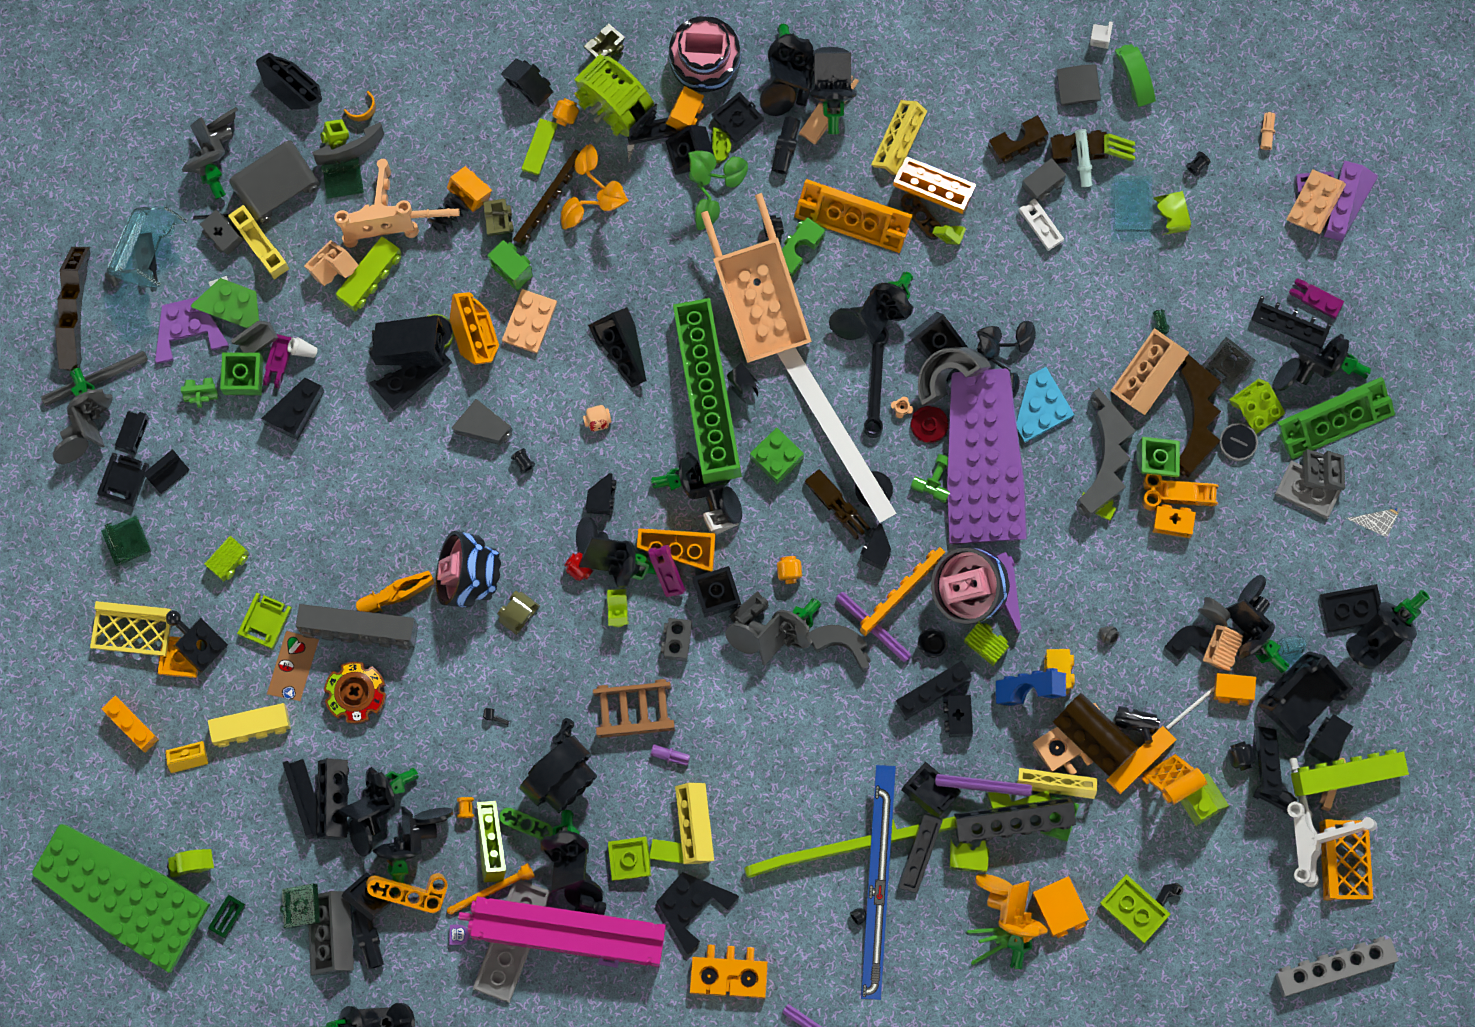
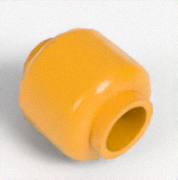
(565, 112)
(789, 569)

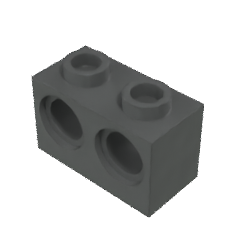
(681, 639)

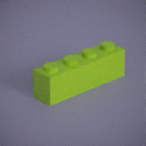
(368, 274)

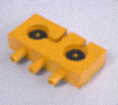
(730, 975)

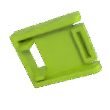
(265, 618)

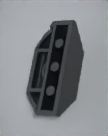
(288, 82)

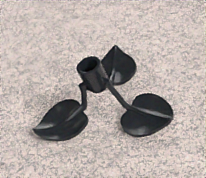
(990, 345)

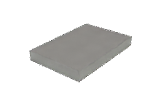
(1311, 499)

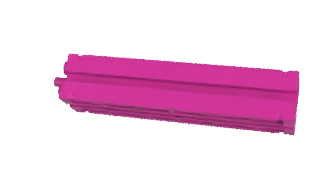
(565, 931)

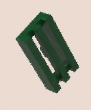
(218, 931)

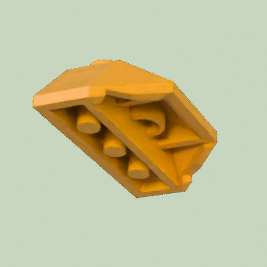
(473, 329)

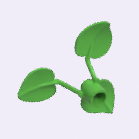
(700, 172)

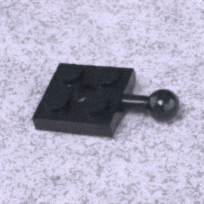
(187, 643)

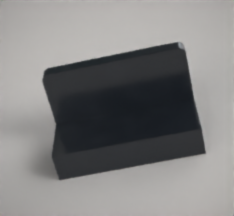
(132, 431)
(166, 471)

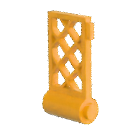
(1175, 789)

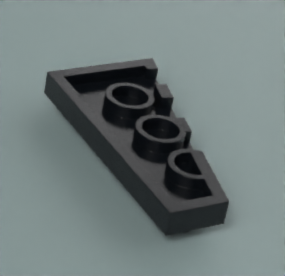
(404, 383)

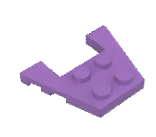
(182, 321)

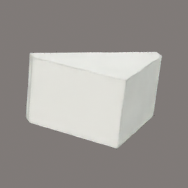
(717, 522)

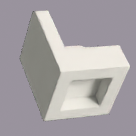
(1101, 35)

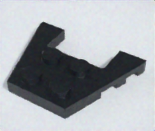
(685, 900)

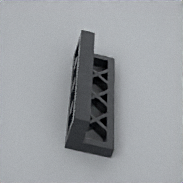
(303, 795)

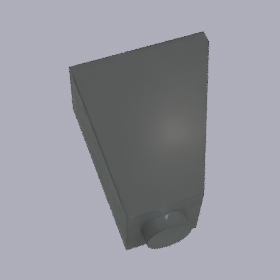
(482, 424)

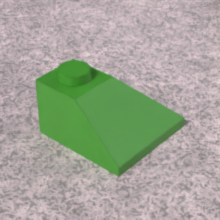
(1158, 456)

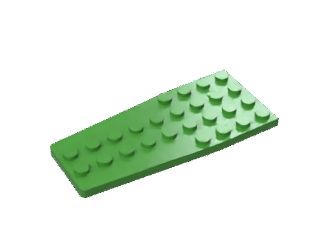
(122, 895)

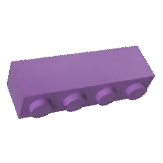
(1358, 185)

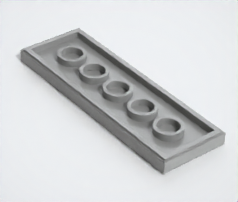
(505, 962)

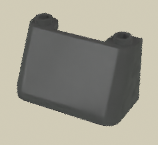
(273, 181)

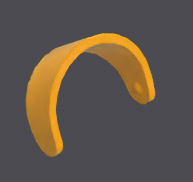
(363, 117)

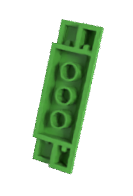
(1336, 418)

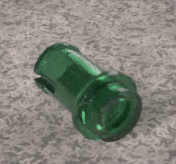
(1160, 321)

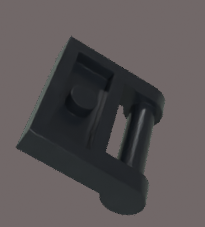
(1279, 801)

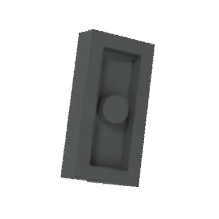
(255, 337)

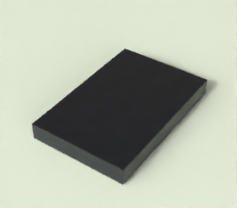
(1350, 607)

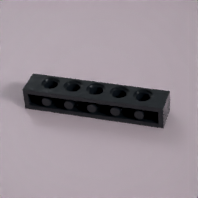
(965, 820)

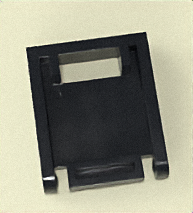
(123, 476)
(930, 796)

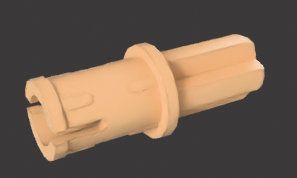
(1267, 131)

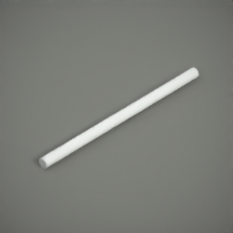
(1190, 708)

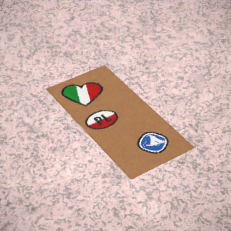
(292, 666)

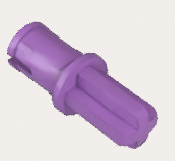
(670, 755)

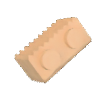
(1223, 648)

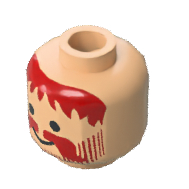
(597, 418)

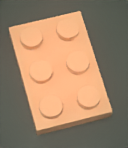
(1316, 201)
(529, 321)

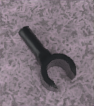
(489, 715)

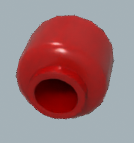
(573, 568)

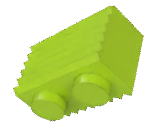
(227, 559)
(987, 643)

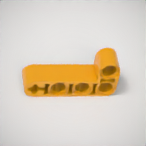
(405, 890)

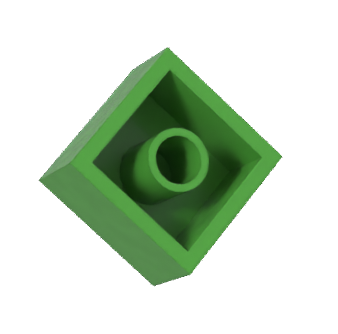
(510, 265)
(241, 374)
(776, 456)

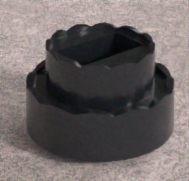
(559, 776)

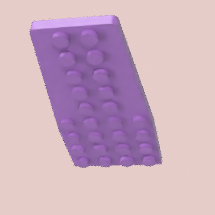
(984, 461)

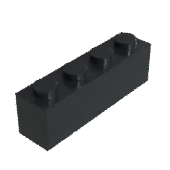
(933, 690)

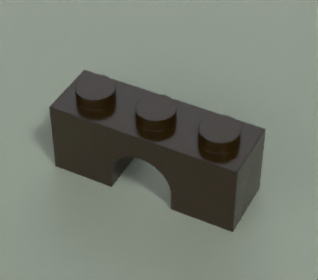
(1063, 145)
(1006, 149)

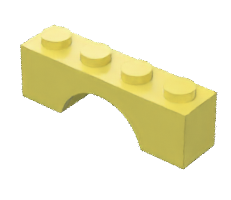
(258, 242)

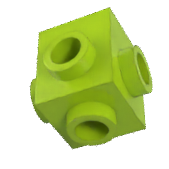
(334, 133)

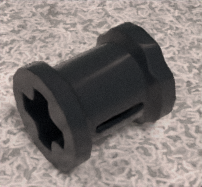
(1198, 163)
(522, 460)

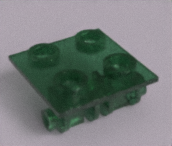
(343, 178)

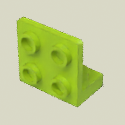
(1258, 405)

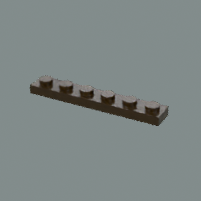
(544, 205)

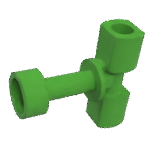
(932, 485)

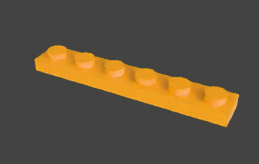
(907, 585)

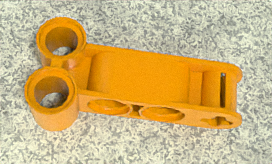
(1178, 492)

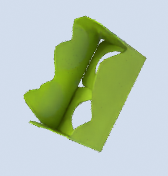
(1175, 210)
(964, 857)

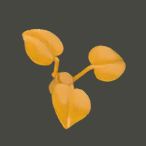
(608, 198)

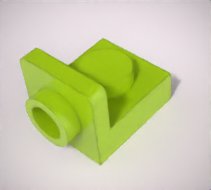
(949, 234)

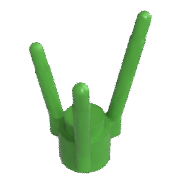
(1000, 937)

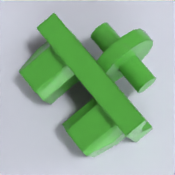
(199, 393)

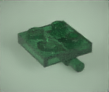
(126, 540)

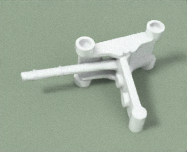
(1308, 840)

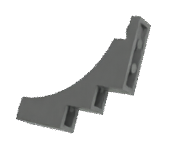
(1114, 432)

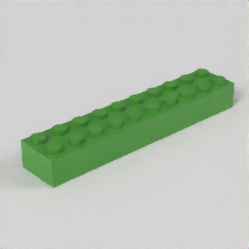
(707, 391)

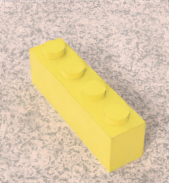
(249, 724)
(694, 823)

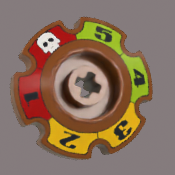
(341, 698)

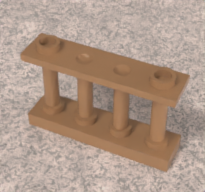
(645, 724)

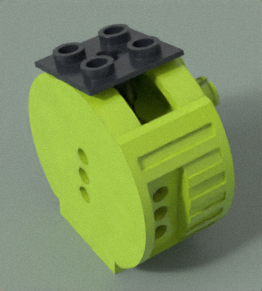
(615, 97)

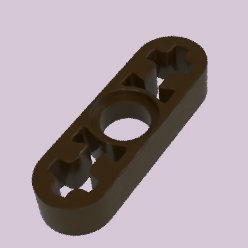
(908, 209)

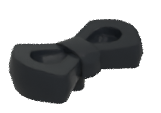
(559, 738)

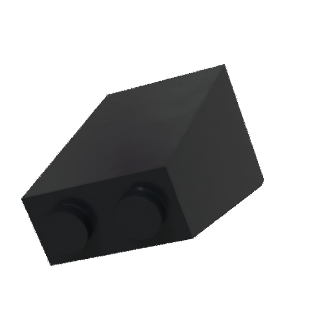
(409, 342)

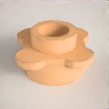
(902, 402)

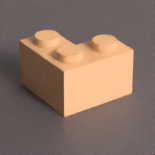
(330, 262)

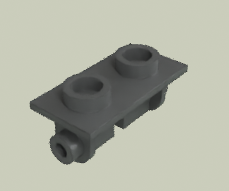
(749, 609)

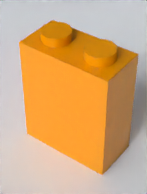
(1060, 907)

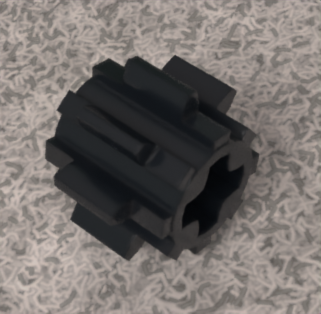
(777, 225)

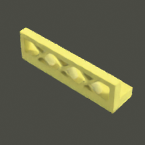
(903, 136)
(1058, 783)

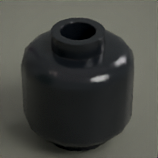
(1241, 756)

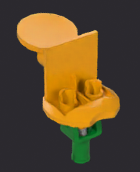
(1013, 919)

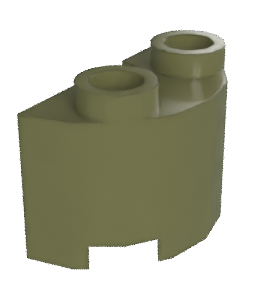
(606, 43)
(497, 217)
(517, 611)

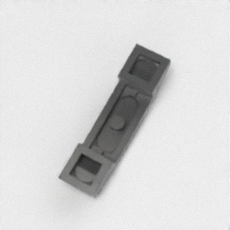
(350, 150)

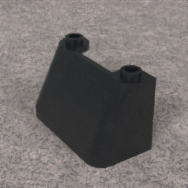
(1304, 694)

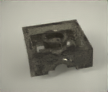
(1231, 369)

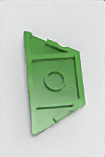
(229, 303)

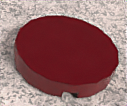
(929, 424)

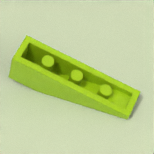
(490, 842)

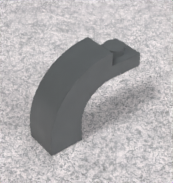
(841, 636)

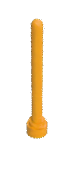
(524, 873)

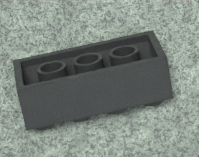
(331, 938)

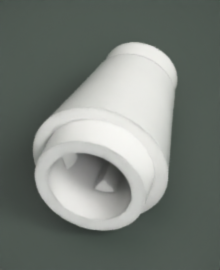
(301, 348)

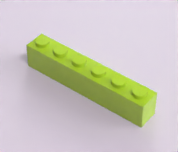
(1350, 773)

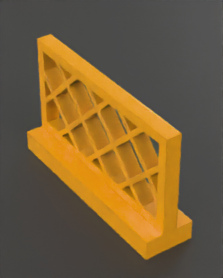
(1329, 864)

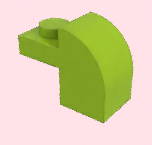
(617, 607)
(190, 862)

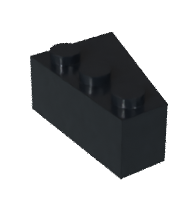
(294, 409)

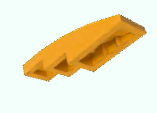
(1141, 760)

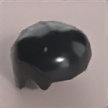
(932, 643)

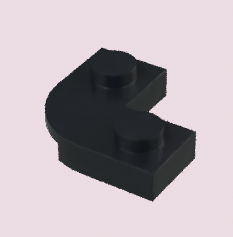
(1188, 637)

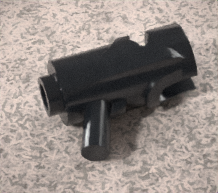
(1138, 721)

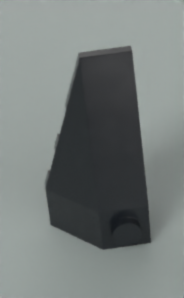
(620, 339)

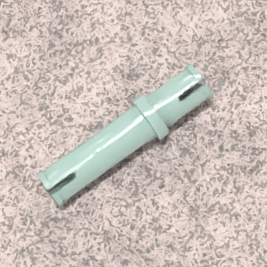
(1083, 158)

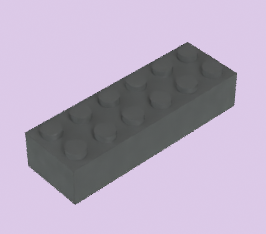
(357, 626)

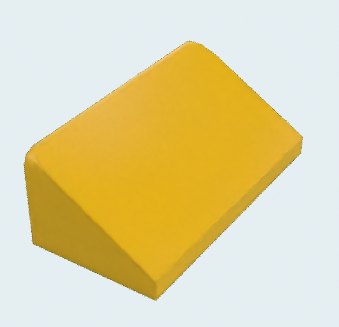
(186, 757)

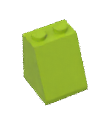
(1204, 802)

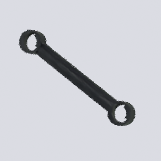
(876, 385)

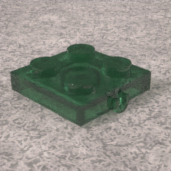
(300, 906)

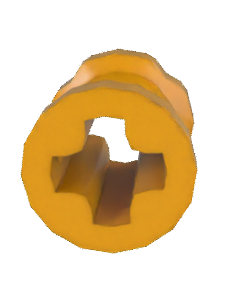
(465, 807)

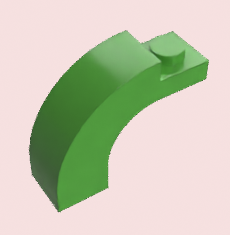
(1137, 74)

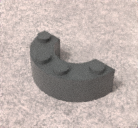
(939, 365)

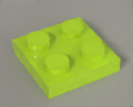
(629, 858)

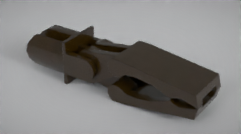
(830, 497)

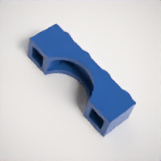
(1014, 689)

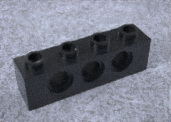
(325, 805)

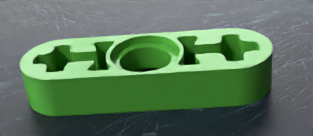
(515, 813)

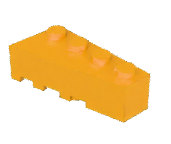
(688, 548)

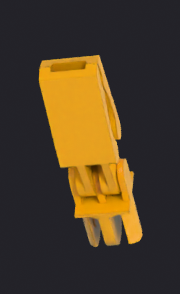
(394, 592)

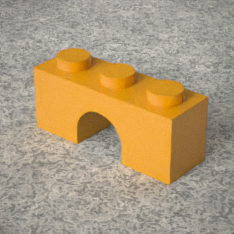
(130, 724)

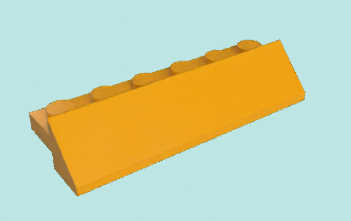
(853, 216)

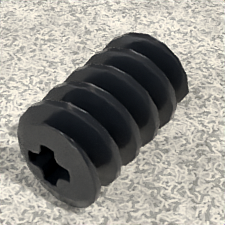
(440, 223)

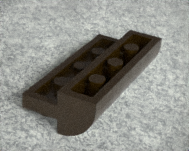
(1095, 734)

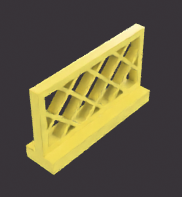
(130, 612)

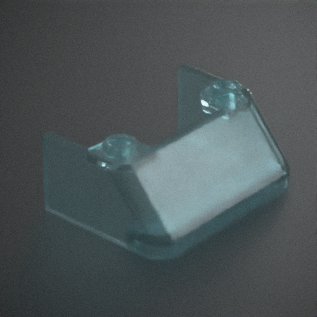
(140, 243)

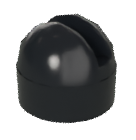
(858, 916)

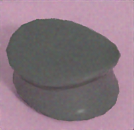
(1215, 612)

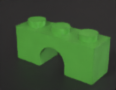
(807, 234)

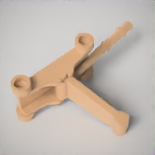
(381, 218)

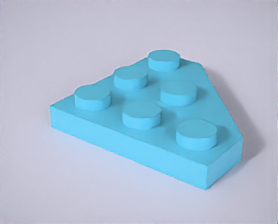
(1041, 406)

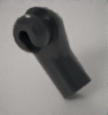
(1167, 891)

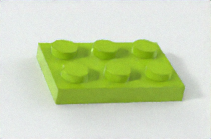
(1135, 908)

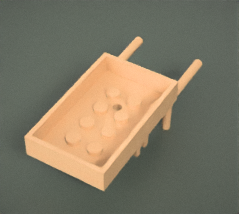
(766, 314)

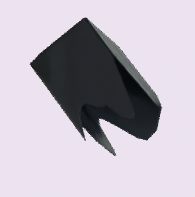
(739, 376)

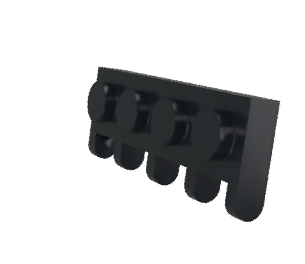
(1290, 324)

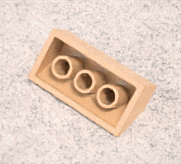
(1149, 371)

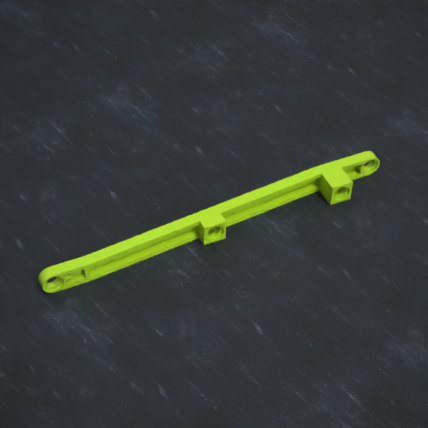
(995, 799)

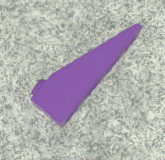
(1011, 605)

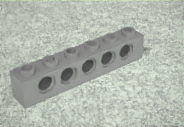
(1386, 956)

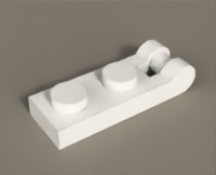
(1041, 225)

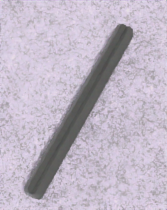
(96, 377)

